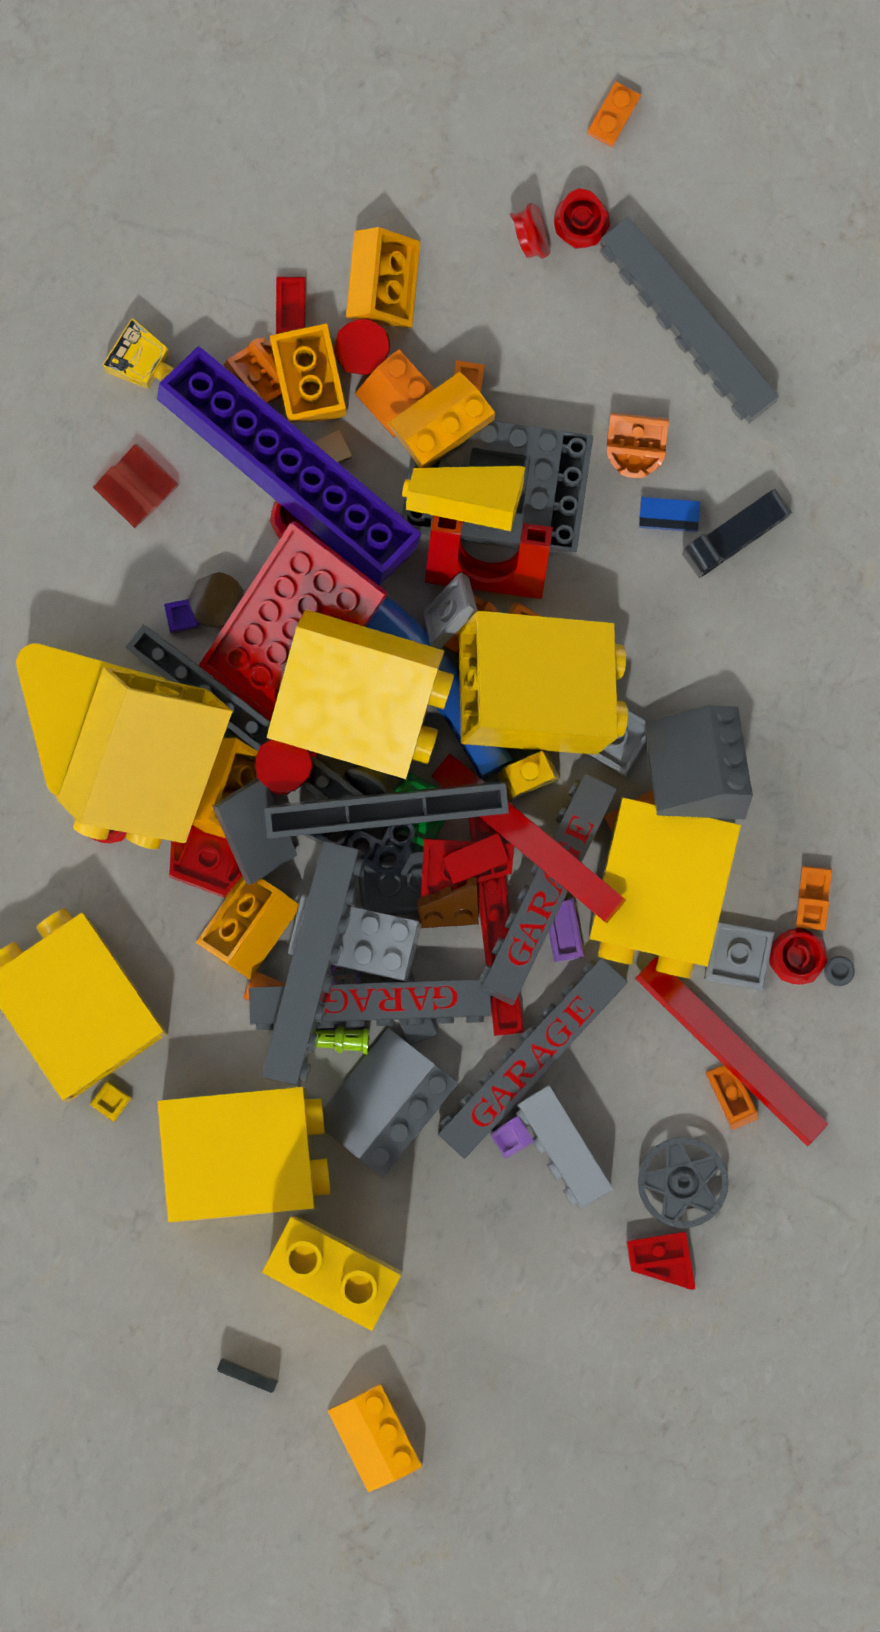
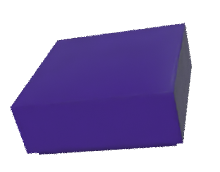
(180, 616)

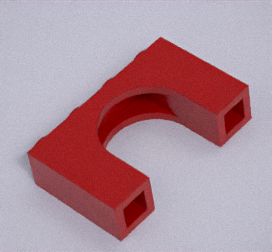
(517, 576)

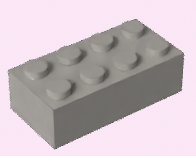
(372, 943)
(564, 1147)

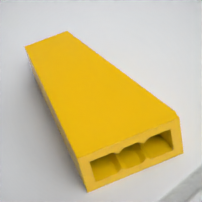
(467, 493)

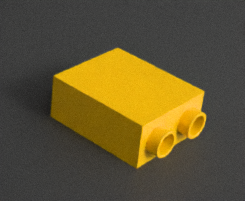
(540, 683)
(359, 695)
(143, 758)
(672, 885)
(74, 1004)
(241, 1154)
(332, 1272)

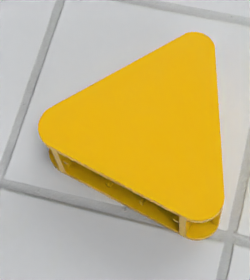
(57, 699)

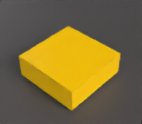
(110, 1101)

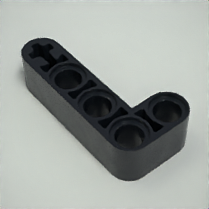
(736, 533)
(378, 848)

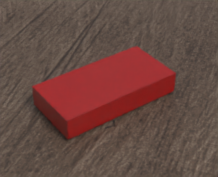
(290, 304)

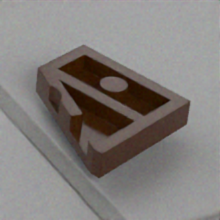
(450, 907)

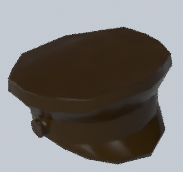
(215, 599)

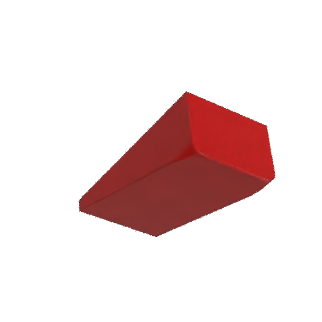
(475, 858)

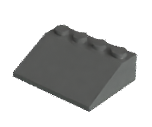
(699, 764)
(386, 1102)

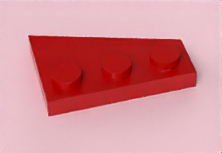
(436, 875)

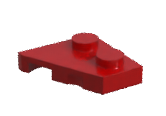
(663, 1258)

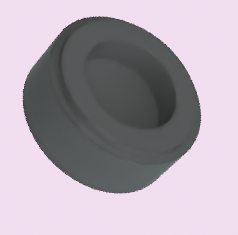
(839, 971)

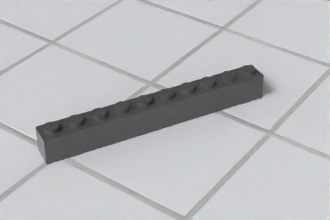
(244, 719)

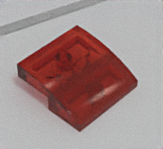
(136, 486)

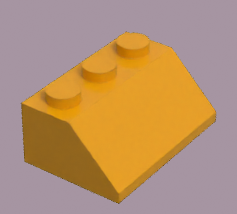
(383, 277)
(308, 374)
(442, 420)
(231, 771)
(248, 925)
(375, 1438)

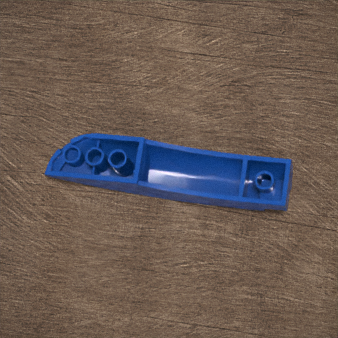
(396, 621)

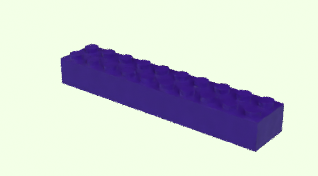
(288, 466)

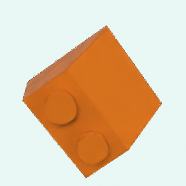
(393, 388)

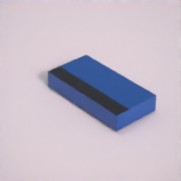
(669, 514)

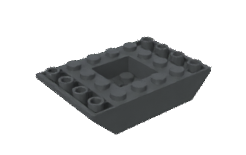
(552, 486)

